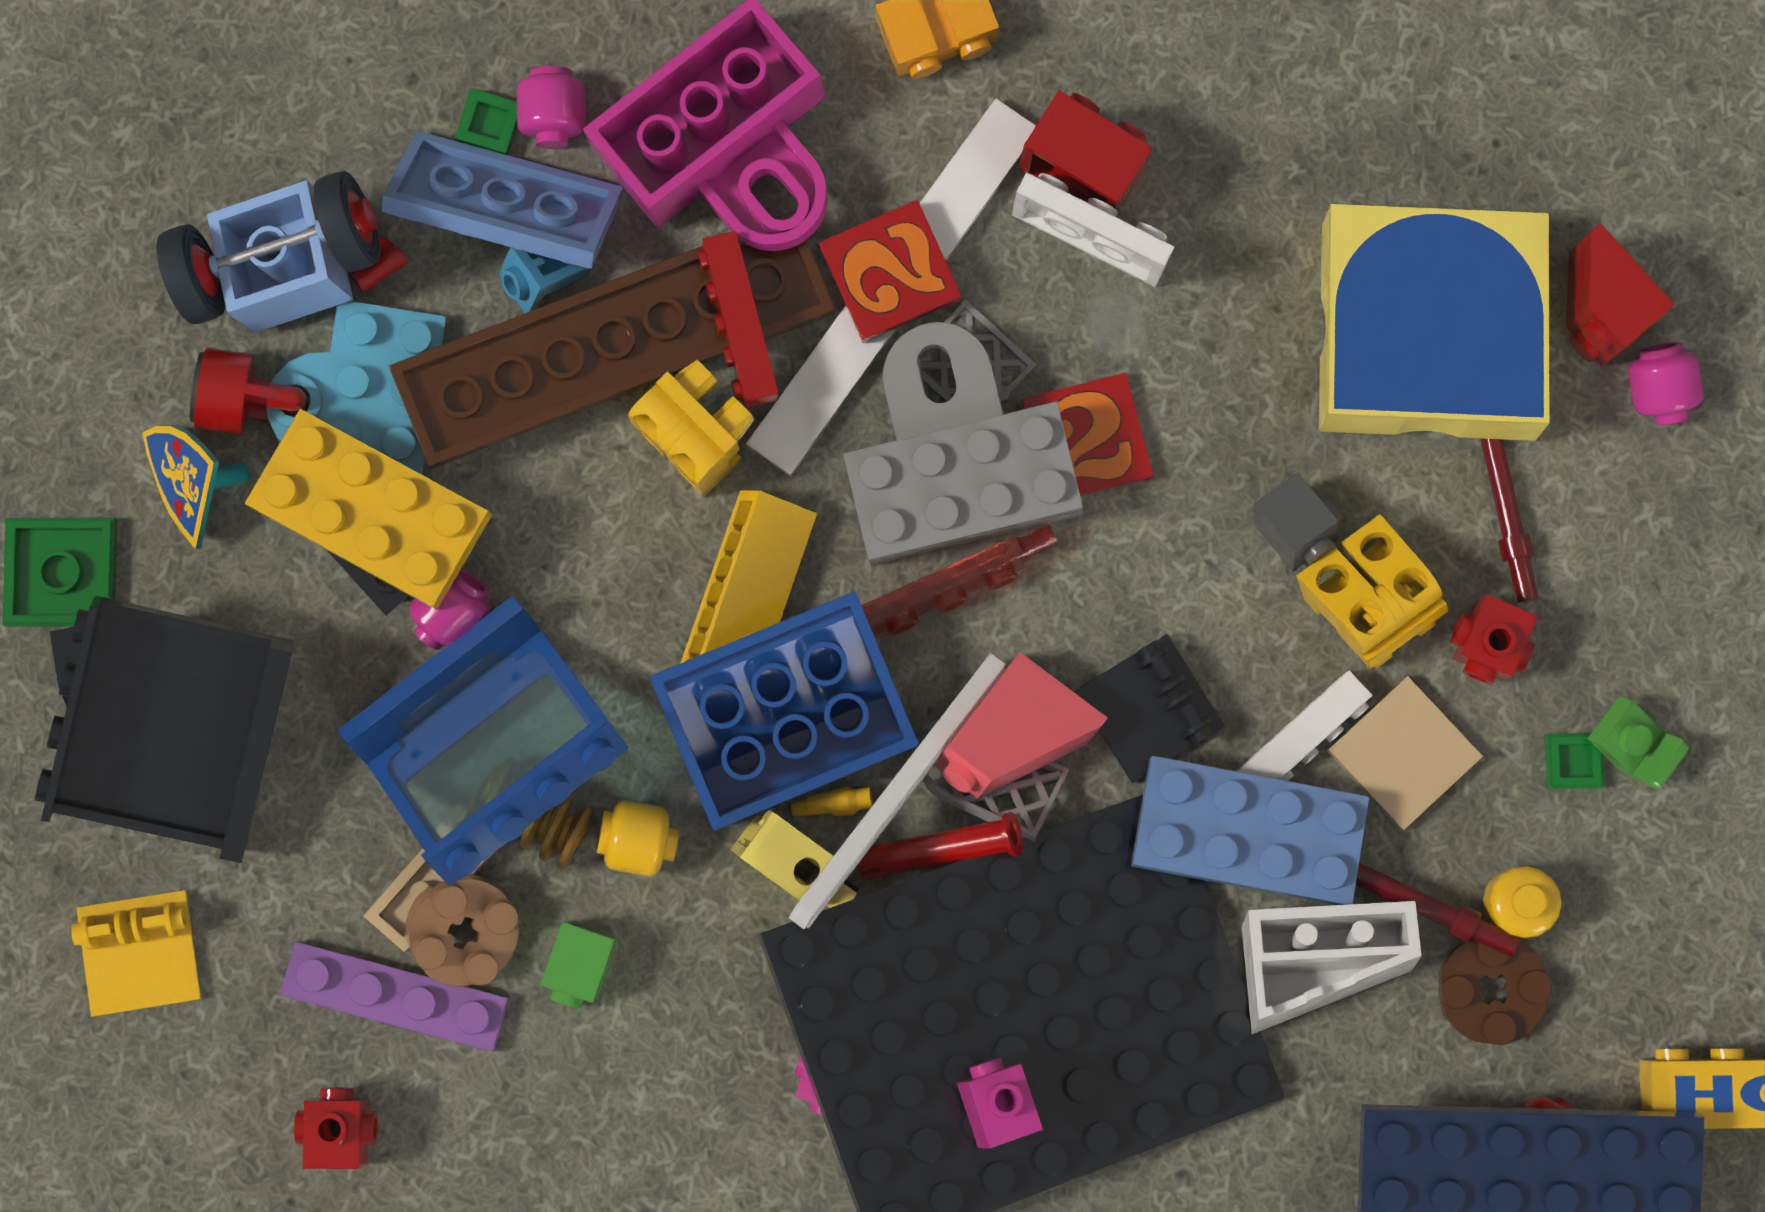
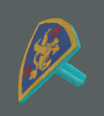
(187, 475)

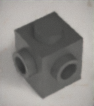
(1297, 522)

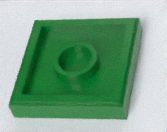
(56, 568)

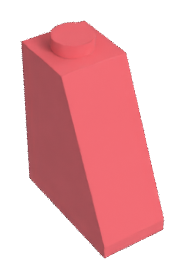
(1017, 729)

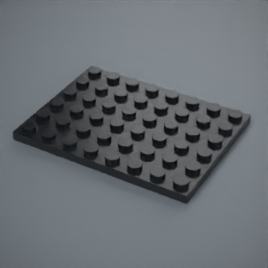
(1053, 960)

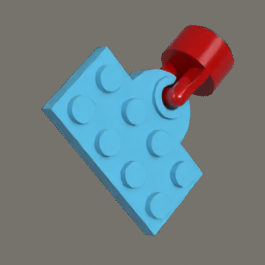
(341, 387)

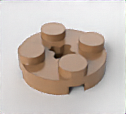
(478, 957)

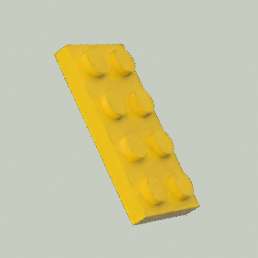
(368, 509)

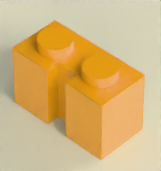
(931, 31)

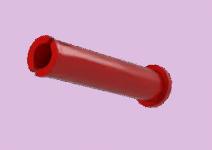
(943, 847)

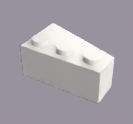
(1323, 954)

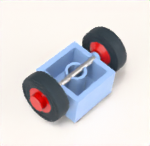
(272, 254)

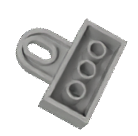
(959, 463)

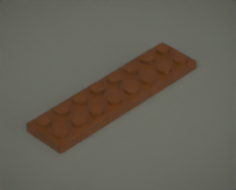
(592, 348)

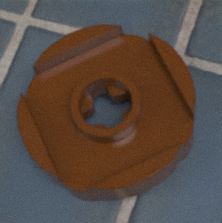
(1493, 1022)

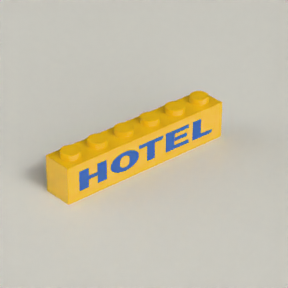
(1722, 1088)

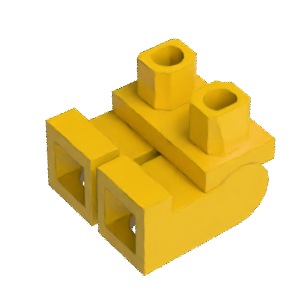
(683, 431)
(1374, 595)

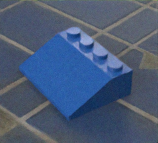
(784, 710)

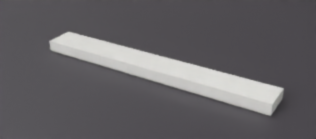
(840, 355)

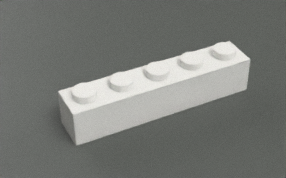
(1308, 729)

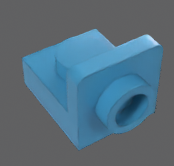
(532, 276)

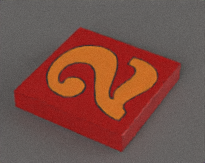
(890, 271)
(1100, 432)

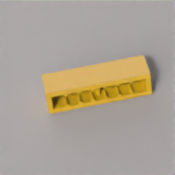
(751, 571)

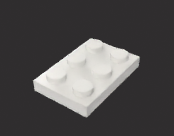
(1092, 227)

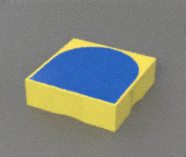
(1435, 322)

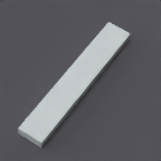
(896, 793)

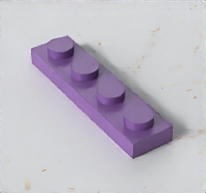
(394, 996)

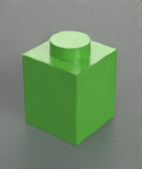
(578, 965)

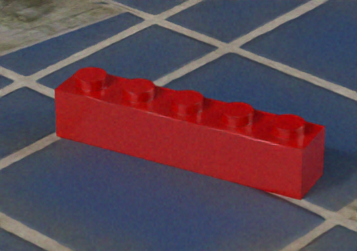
(738, 319)

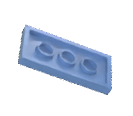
(502, 199)
(1250, 831)

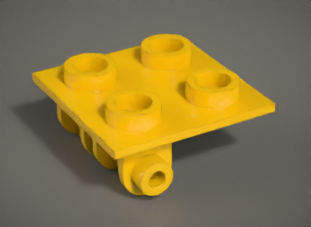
(137, 953)

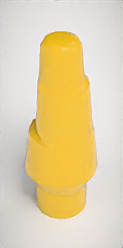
(839, 802)

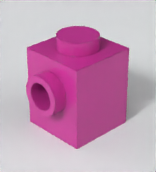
(998, 1103)

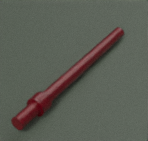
(1515, 546)
(1462, 922)

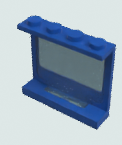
(483, 740)

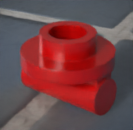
(390, 261)

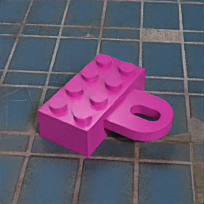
(716, 126)

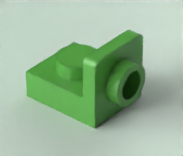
(1637, 744)

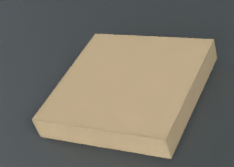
(1404, 753)

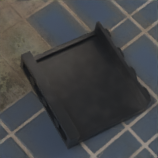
(165, 724)

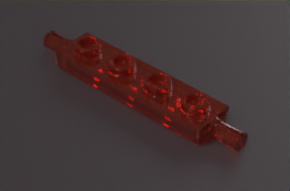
(949, 586)

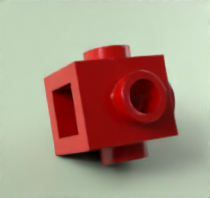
(1508, 627)
(320, 1145)

